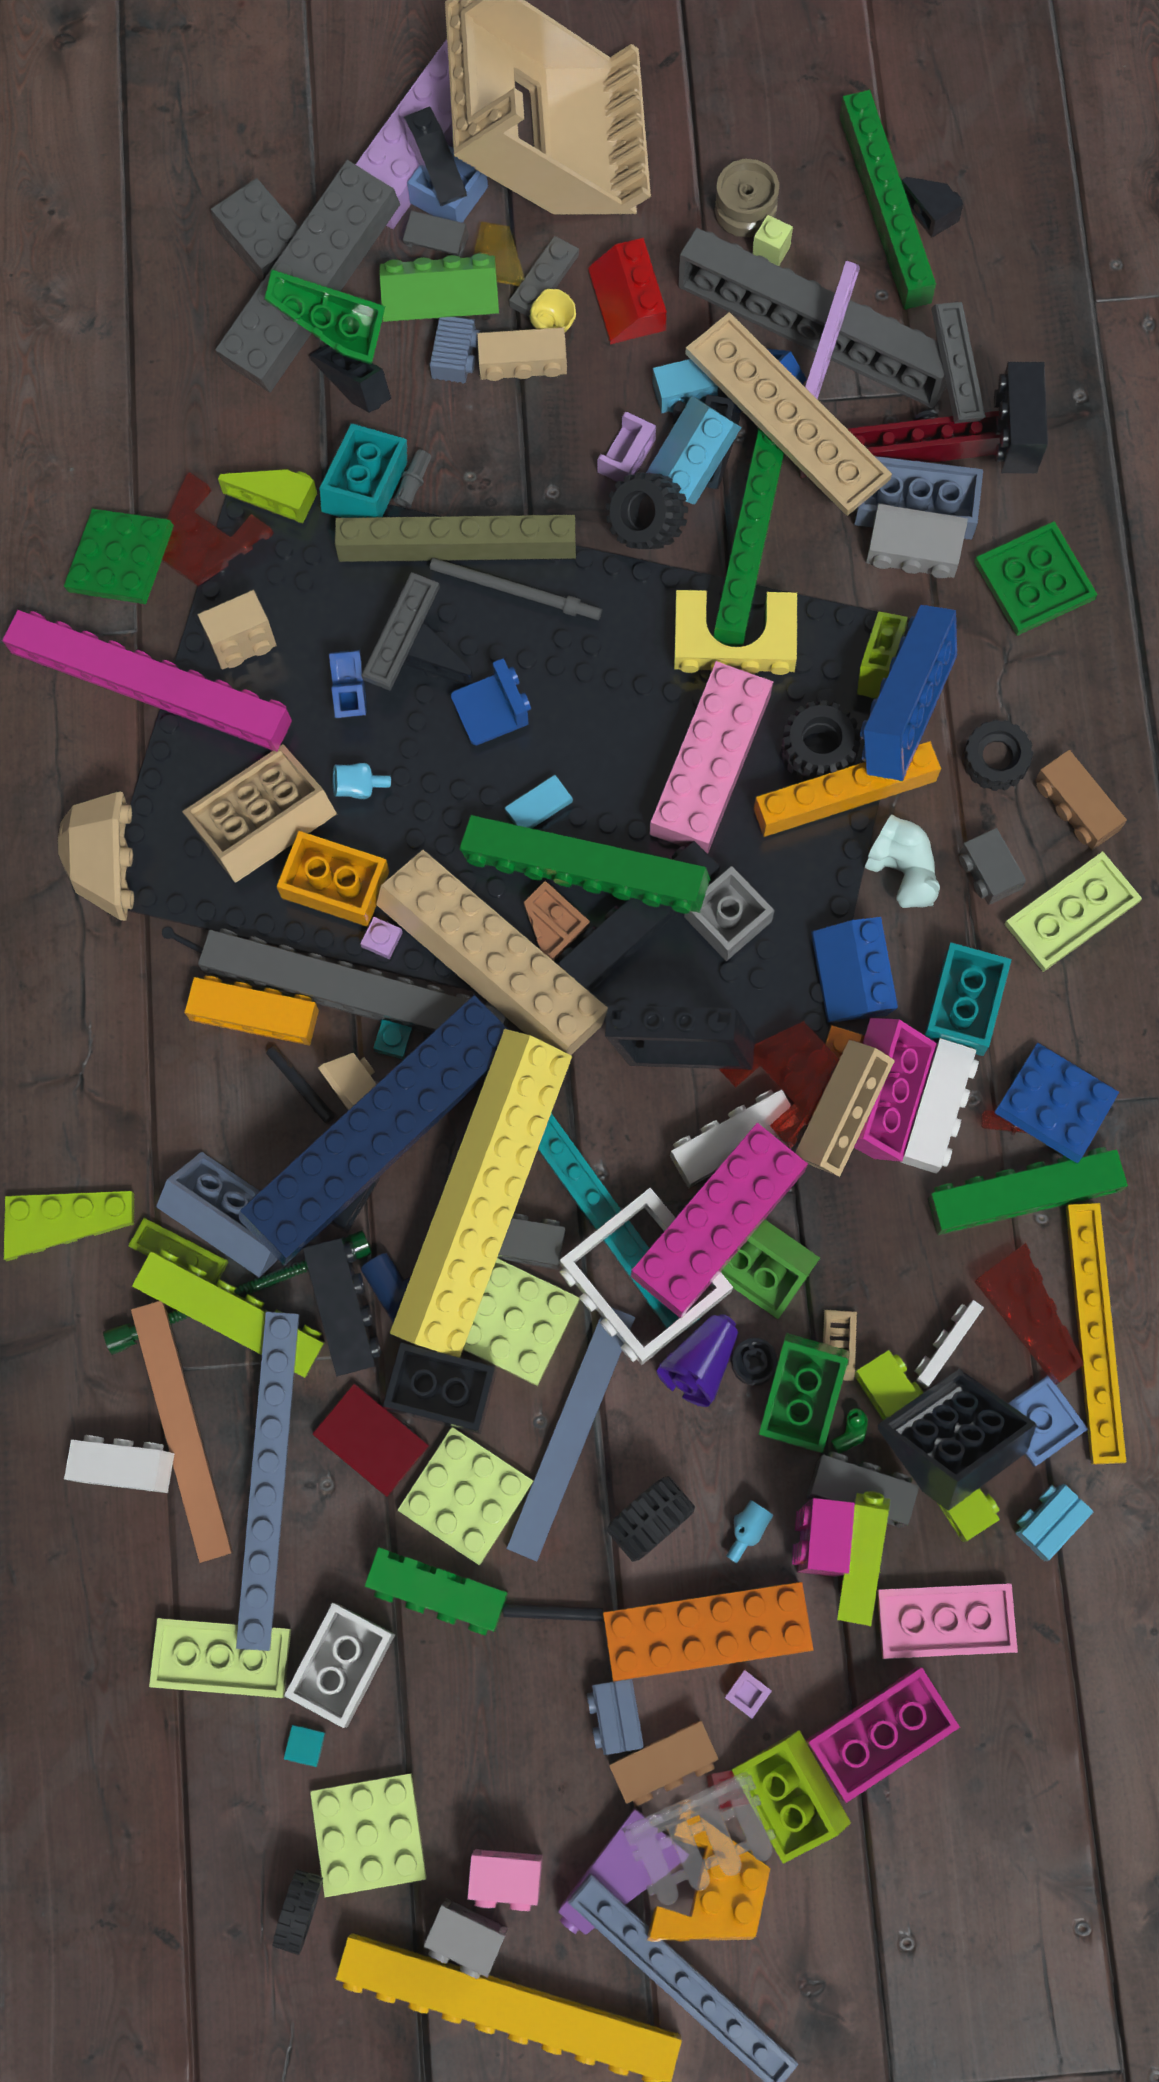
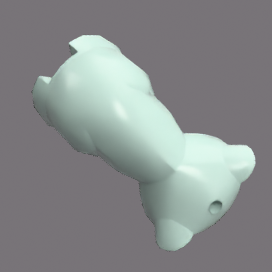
(907, 849)

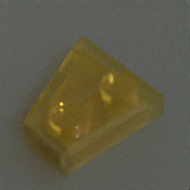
(498, 242)

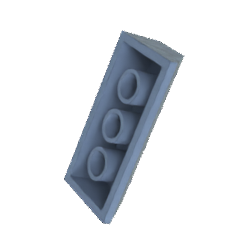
(929, 489)
(208, 1203)

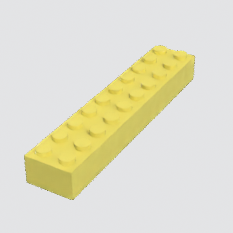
(481, 1194)

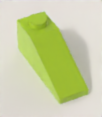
(273, 490)
(879, 652)

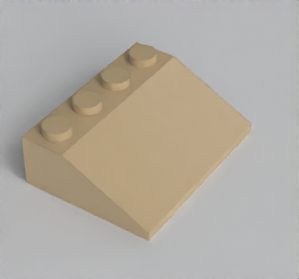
(259, 812)

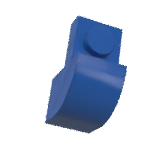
(347, 686)

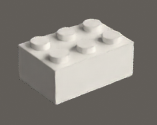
(339, 1665)

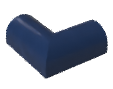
(386, 1283)

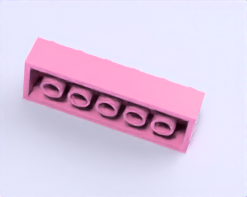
(711, 757)

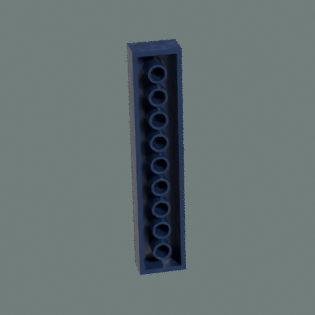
(374, 1132)

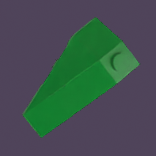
(334, 317)

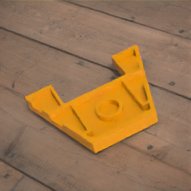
(724, 1909)

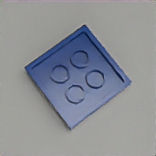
(1057, 1102)

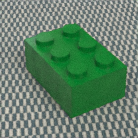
(804, 1392)

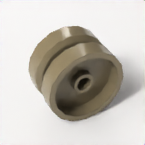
(745, 196)

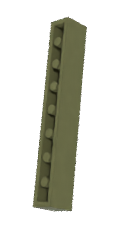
(456, 538)

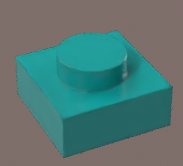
(393, 1039)

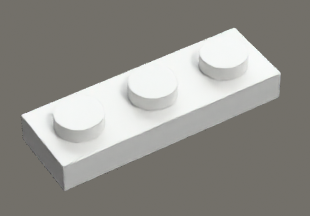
(946, 1343)

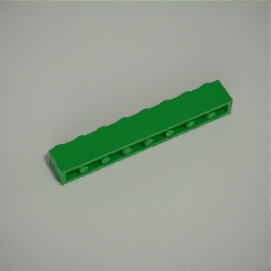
(887, 200)
(749, 542)
(585, 864)

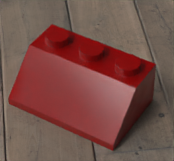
(628, 292)

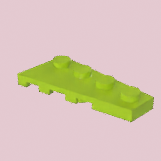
(56, 1219)

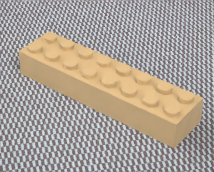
(490, 954)

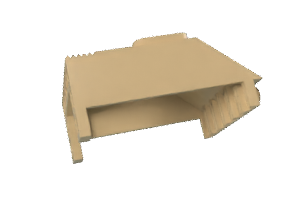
(583, 107)

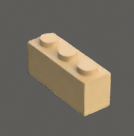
(522, 353)

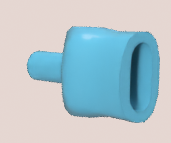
(357, 781)
(748, 1529)

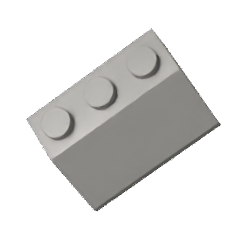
(916, 541)

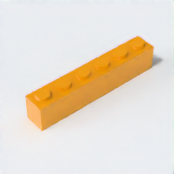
(839, 792)

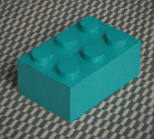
(363, 474)
(967, 997)

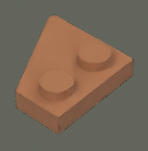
(554, 920)

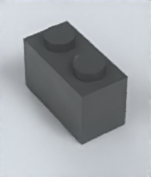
(991, 867)
(533, 1242)

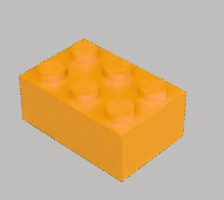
(333, 878)

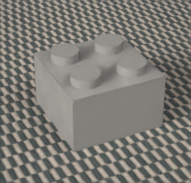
(731, 914)
(465, 1939)

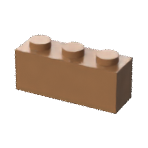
(1080, 800)
(664, 1763)

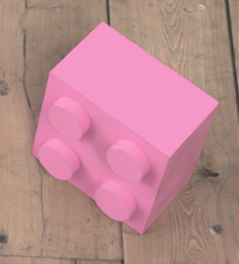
(505, 1879)

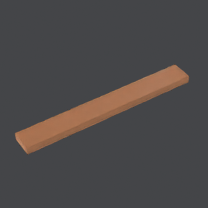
(181, 1431)

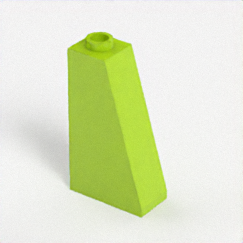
(866, 1554)

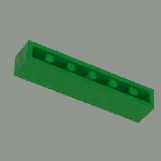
(1026, 1191)

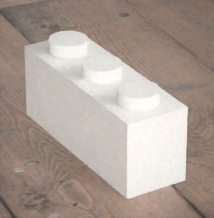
(119, 1464)

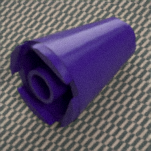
(700, 1361)

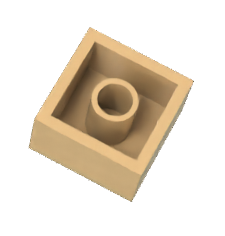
(237, 630)

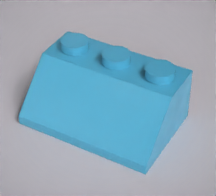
(695, 448)

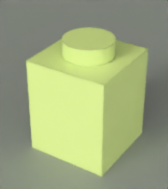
(773, 240)

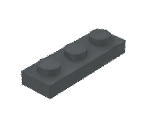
(545, 274)

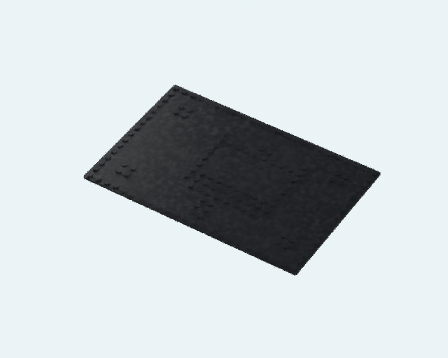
(600, 719)

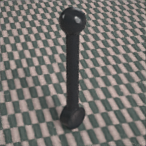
(168, 933)

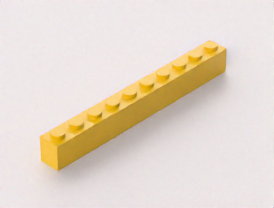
(510, 2009)

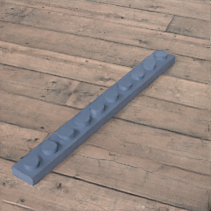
(267, 1482)

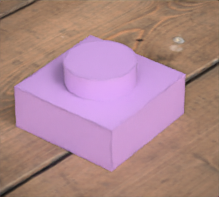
(381, 937)
(747, 1694)

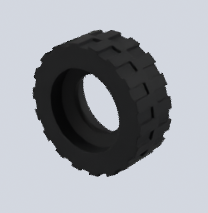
(997, 732)
(297, 1912)

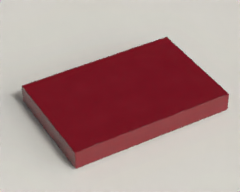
(370, 1440)

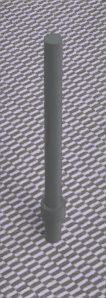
(569, 605)

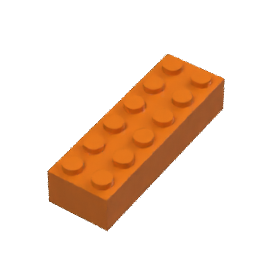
(708, 1631)

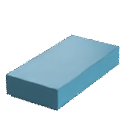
(539, 803)

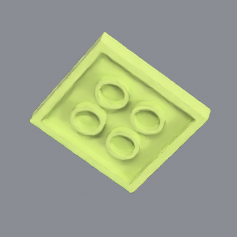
(519, 1322)
(465, 1496)
(368, 1835)

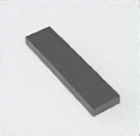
(958, 362)
(400, 631)

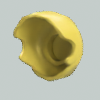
(553, 310)

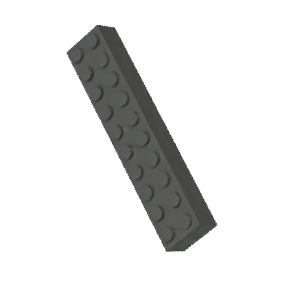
(799, 310)

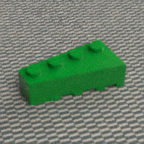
(436, 1590)

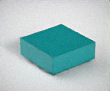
(304, 1745)

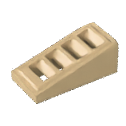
(843, 1317)

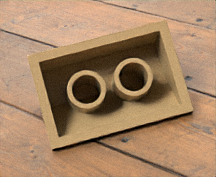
(349, 1078)

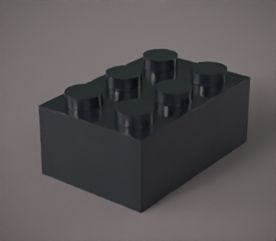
(1021, 417)
(440, 1388)

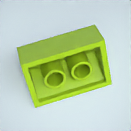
(794, 1797)

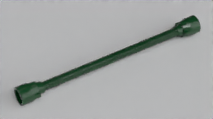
(123, 1336)

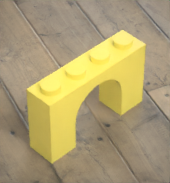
(771, 652)

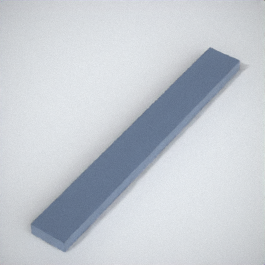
(567, 1441)
(682, 1982)

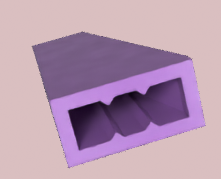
(617, 1872)

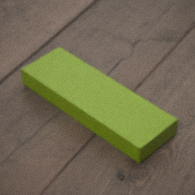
(154, 1238)

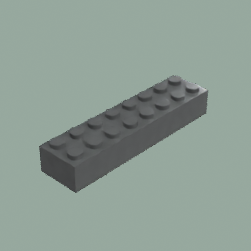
(321, 252)

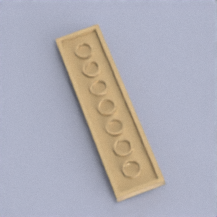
(788, 413)

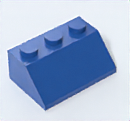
(854, 970)

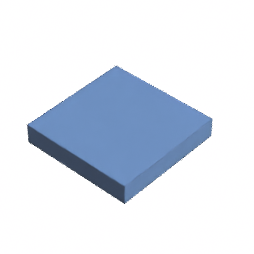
(1054, 1418)

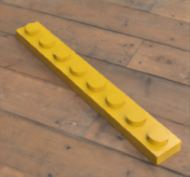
(1095, 1334)

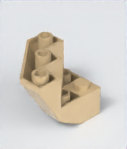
(97, 853)

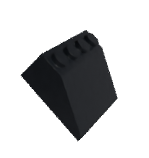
(957, 1438)

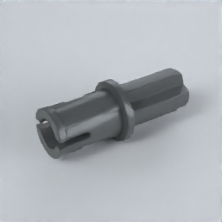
(412, 479)

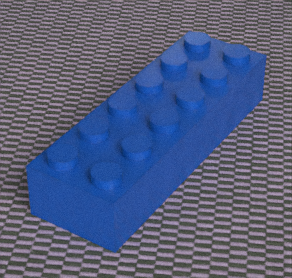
(909, 692)

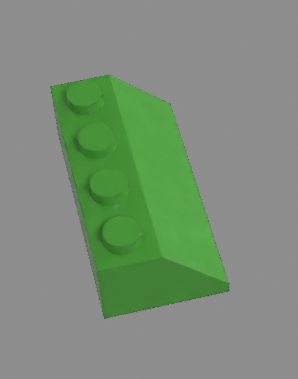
(439, 287)
(770, 1268)

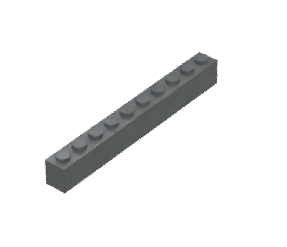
(329, 983)

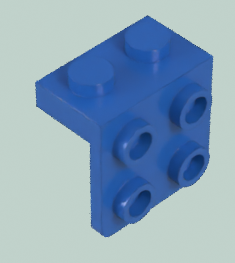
(492, 705)

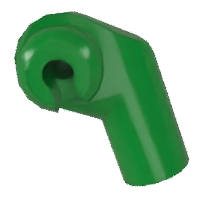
(854, 1433)

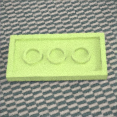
(1073, 911)
(206, 1660)

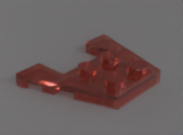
(195, 545)
(800, 1067)

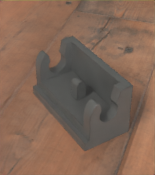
(436, 233)

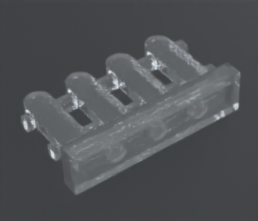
(681, 1836)

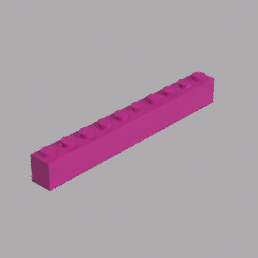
(148, 680)

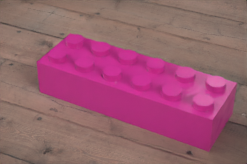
(718, 1220)

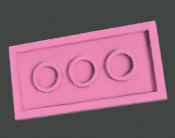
(947, 1621)

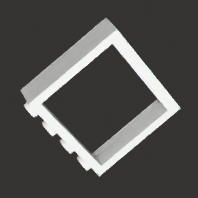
(593, 1299)

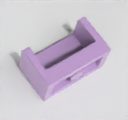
(628, 448)

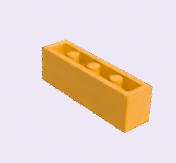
(252, 1010)

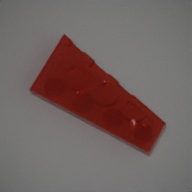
(1023, 1302)

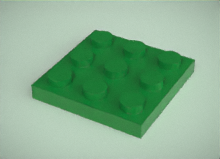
(119, 556)
(1035, 578)

